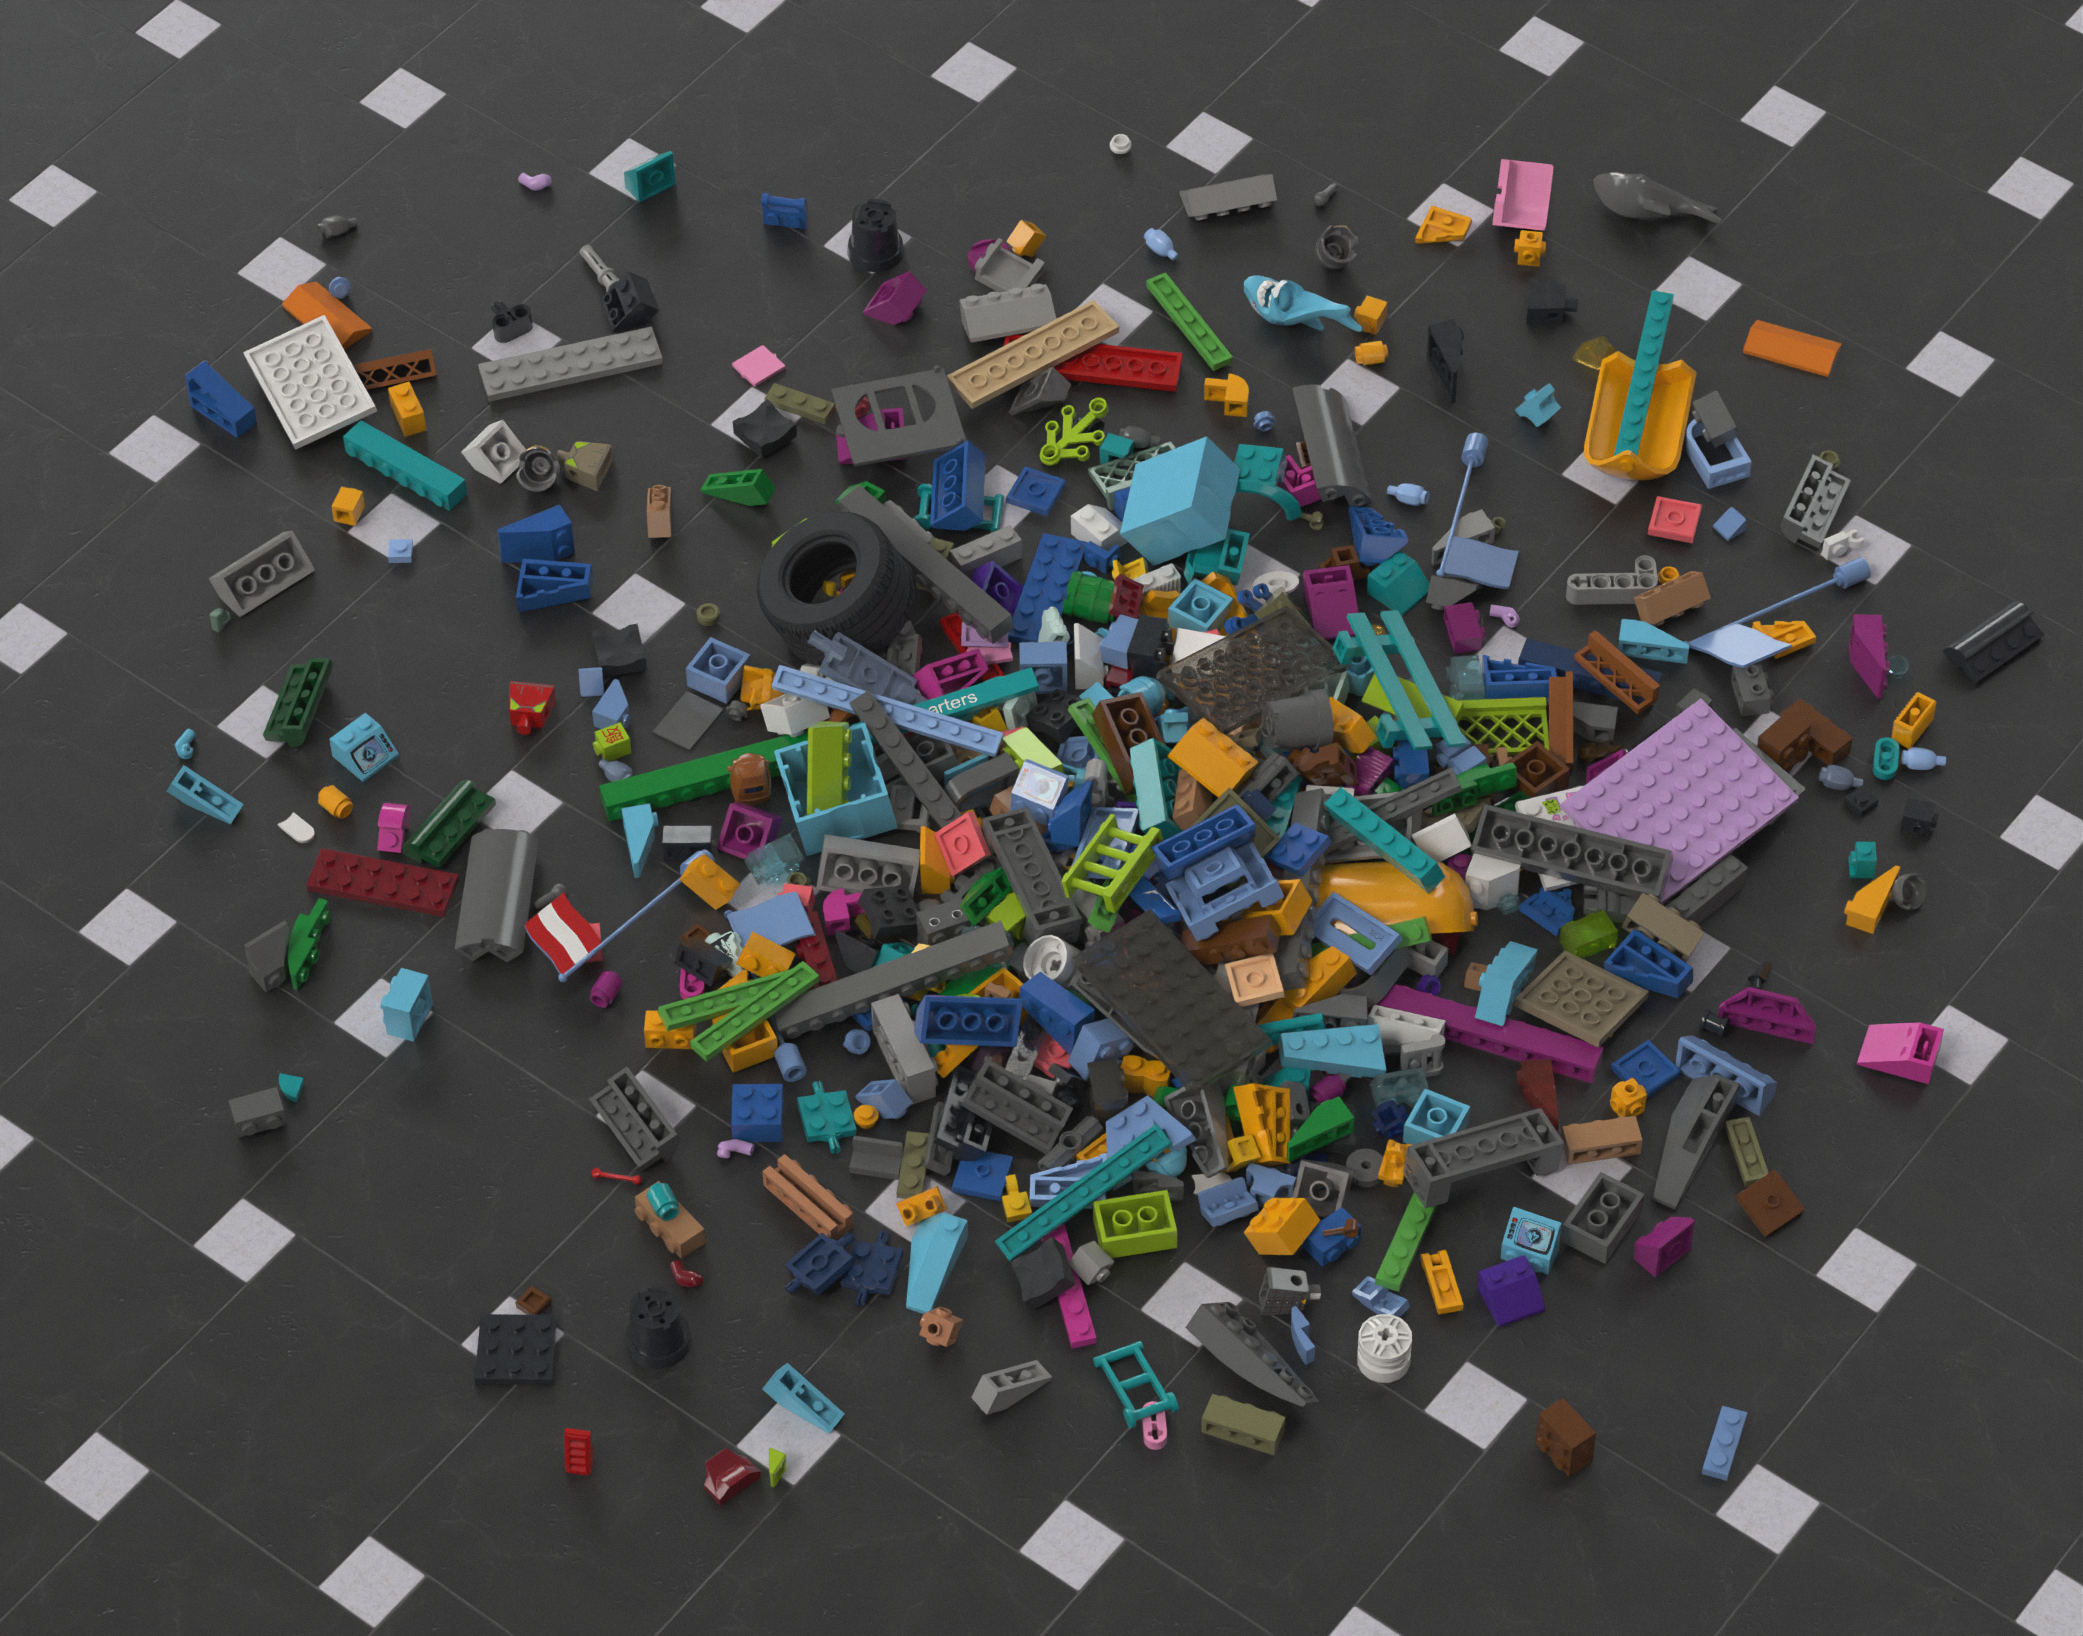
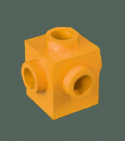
(1530, 248)
(1628, 1098)

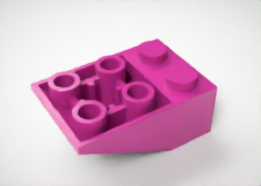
(1902, 1049)

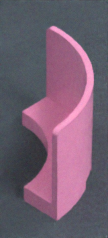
(1523, 195)

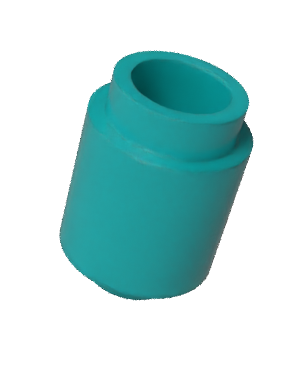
(663, 1201)

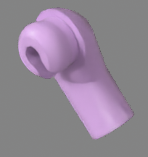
(535, 183)
(1507, 614)
(734, 1145)

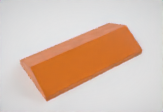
(313, 301)
(1792, 348)

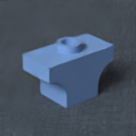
(1269, 1183)

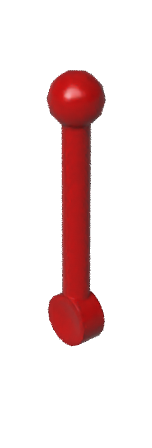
(596, 1173)

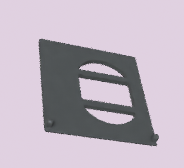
(869, 446)

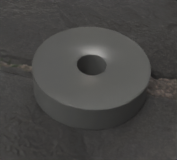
(1365, 1158)

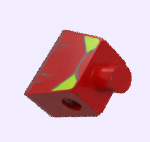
(530, 705)

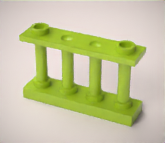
(1123, 879)

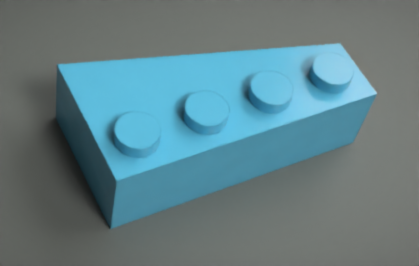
(1504, 982)
(1335, 1050)

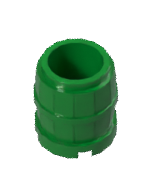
(1089, 598)

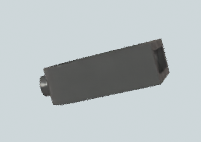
(998, 768)
(1381, 981)

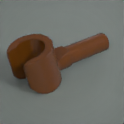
(1349, 1230)

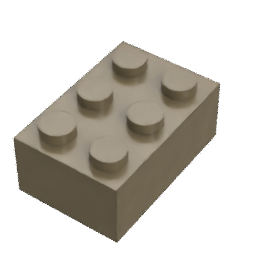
(1664, 926)

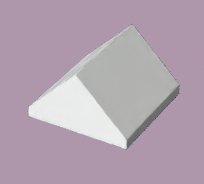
(1443, 838)

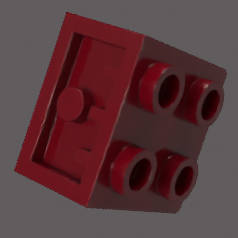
(1126, 597)

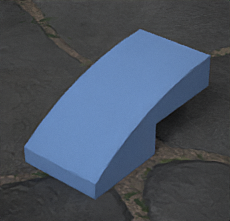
(1380, 1299)
(1300, 1336)

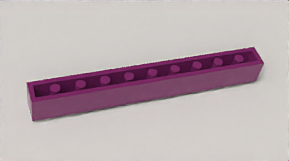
(1512, 1040)

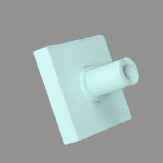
(1016, 709)

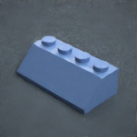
(1700, 1059)

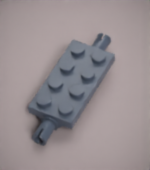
(862, 669)

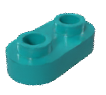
(1886, 758)

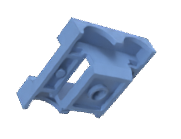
(1212, 873)

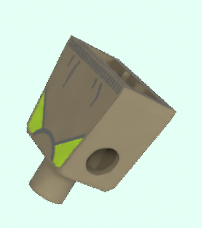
(586, 463)

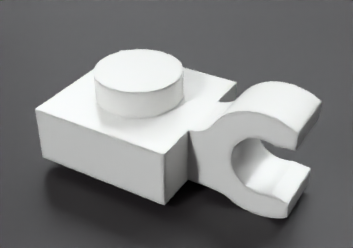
(1838, 543)

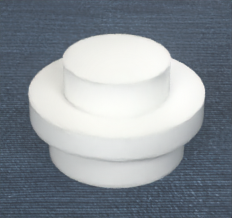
(1120, 144)

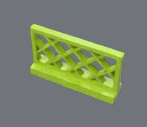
(1503, 709)

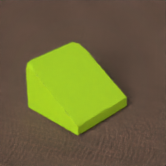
(777, 1466)

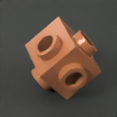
(940, 1327)

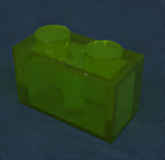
(1589, 935)

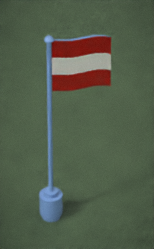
(570, 939)

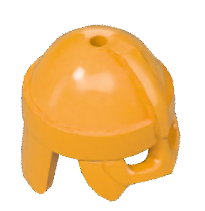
(757, 686)

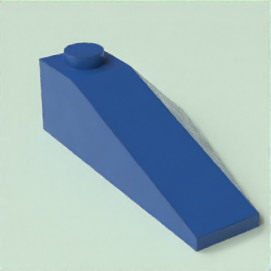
(1373, 537)

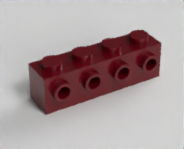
(815, 953)

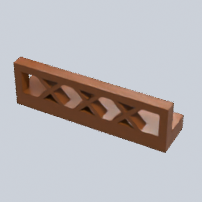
(394, 362)
(1623, 671)
(1561, 718)

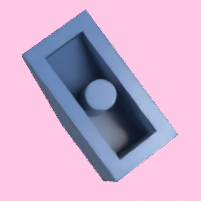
(612, 708)
(886, 1097)

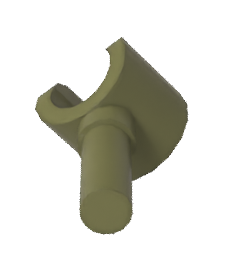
(1315, 520)
(1498, 523)

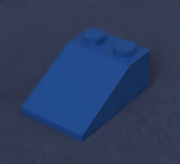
(537, 537)

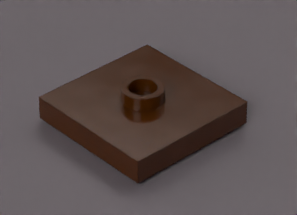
(1769, 1203)

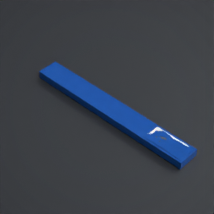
(1150, 898)

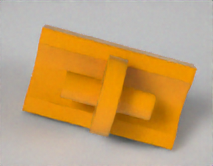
(1393, 1164)
(921, 1206)

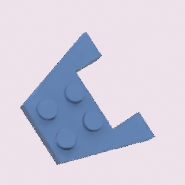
(1136, 1120)

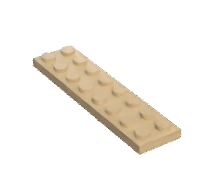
(1032, 354)

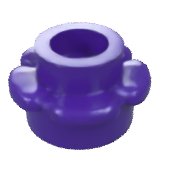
(1435, 985)

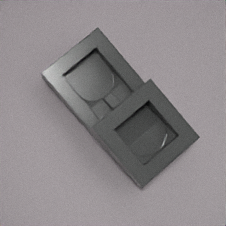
(1151, 1182)

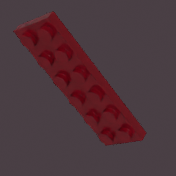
(382, 882)

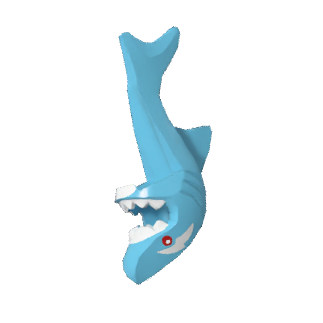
(1289, 304)

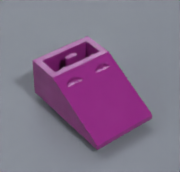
(891, 418)
(1329, 600)
(1869, 651)

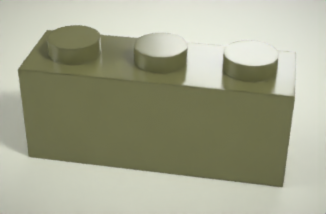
(1243, 1424)

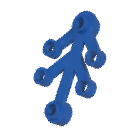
(1236, 623)

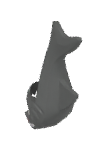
(1641, 197)

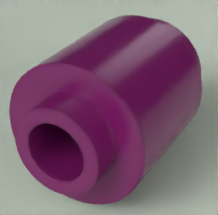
(605, 989)
(1327, 1089)

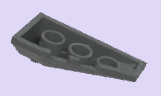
(1206, 1119)

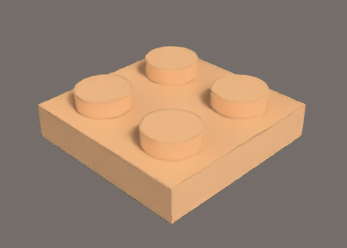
(1254, 980)

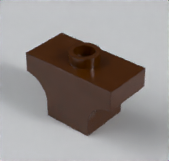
(1347, 556)

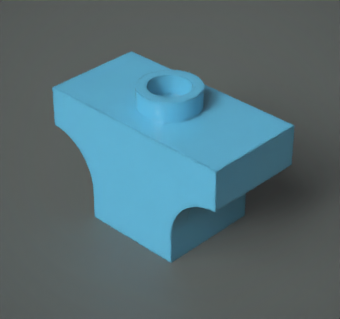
(1539, 405)
(1172, 726)

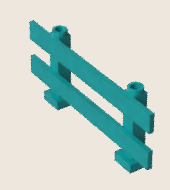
(1399, 642)

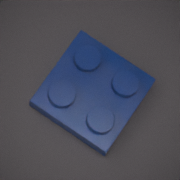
(1298, 849)

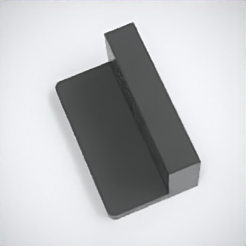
(876, 1157)

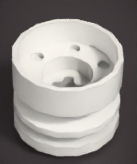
(1052, 958)
(1384, 1348)

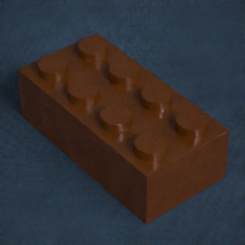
(1122, 725)

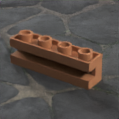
(808, 1198)

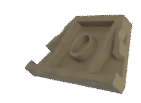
(1468, 816)

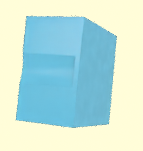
(1180, 501)
(869, 807)

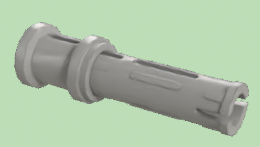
(606, 275)

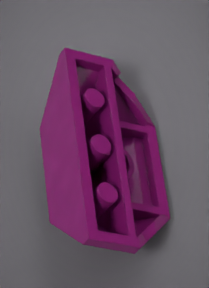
(1769, 1014)

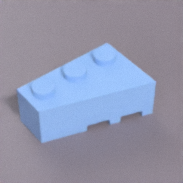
(1052, 1182)

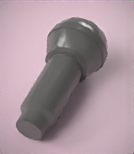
(1321, 198)
(556, 891)

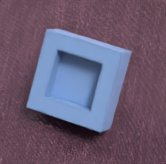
(400, 551)

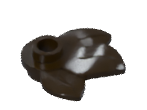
(1593, 751)

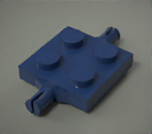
(820, 1263)
(873, 1269)

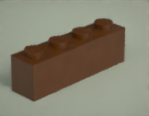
(1235, 940)

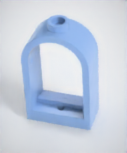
(1719, 473)

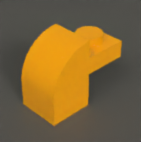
(1231, 391)

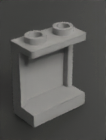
(1004, 270)

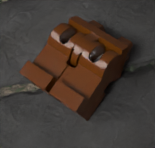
(1326, 767)

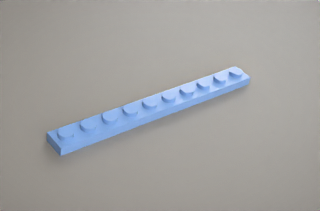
(902, 714)

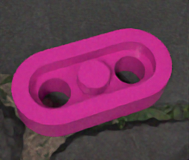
(690, 983)

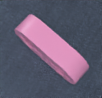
(1159, 1425)

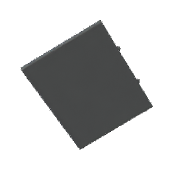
(688, 720)

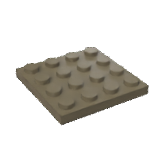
(1581, 998)

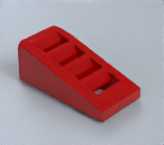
(578, 1455)

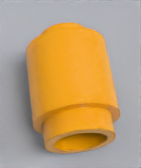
(1371, 353)
(335, 802)

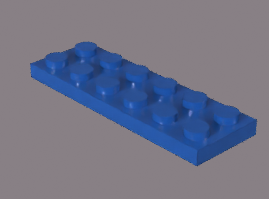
(1045, 585)

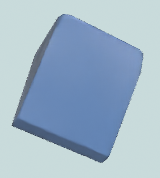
(1730, 524)
(591, 682)

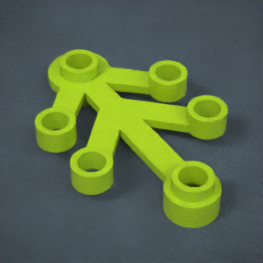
(1073, 435)

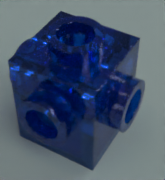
(1384, 1114)

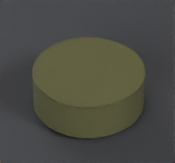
(708, 614)

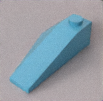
(932, 1258)

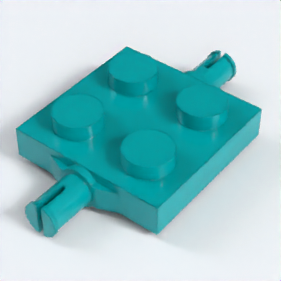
(826, 1116)

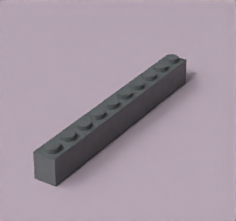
(934, 570)
(1295, 950)
(900, 976)

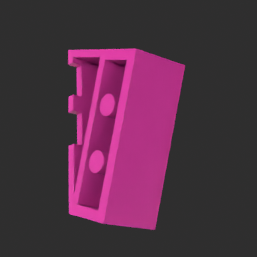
(950, 674)

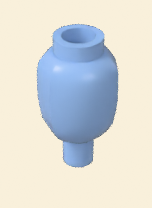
(1160, 244)
(1409, 494)
(1921, 759)

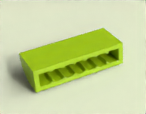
(1377, 698)

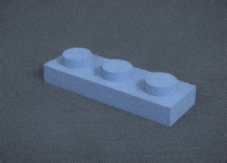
(1724, 1443)

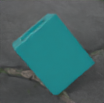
(1115, 446)

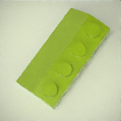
(828, 765)

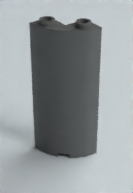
(1331, 444)
(497, 894)

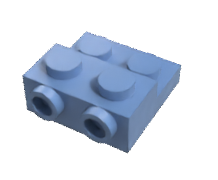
(1076, 752)

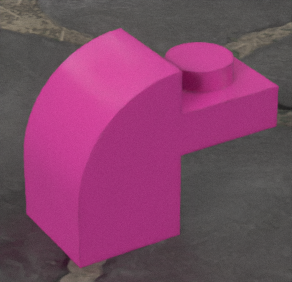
(392, 823)
(838, 909)

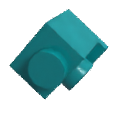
(1863, 860)

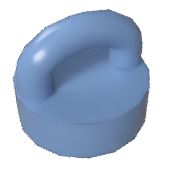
(857, 1041)

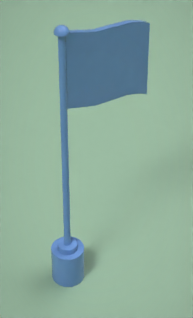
(1471, 557)
(1747, 646)
(782, 922)

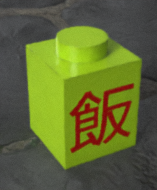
(612, 742)

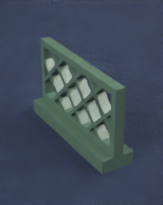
(1113, 468)

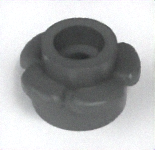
(737, 710)

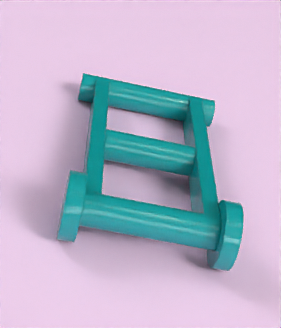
(925, 492)
(1168, 1400)

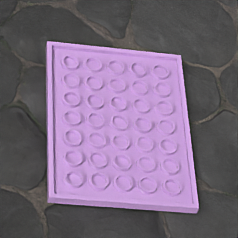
(1686, 792)

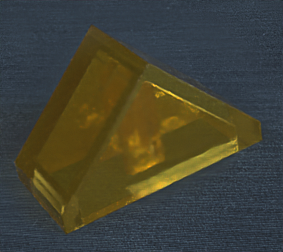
(1593, 351)

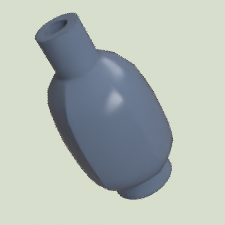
(615, 770)
(1838, 778)

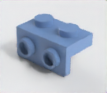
(1226, 1202)

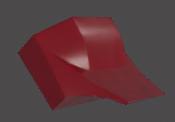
(728, 1475)

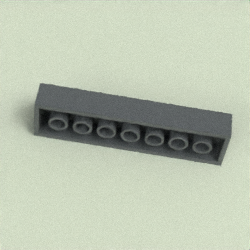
(1572, 853)

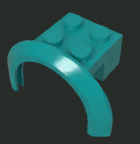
(1259, 473)
(1221, 557)

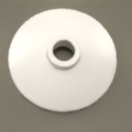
(1277, 579)

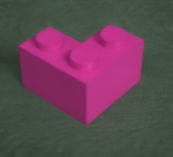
(1299, 483)

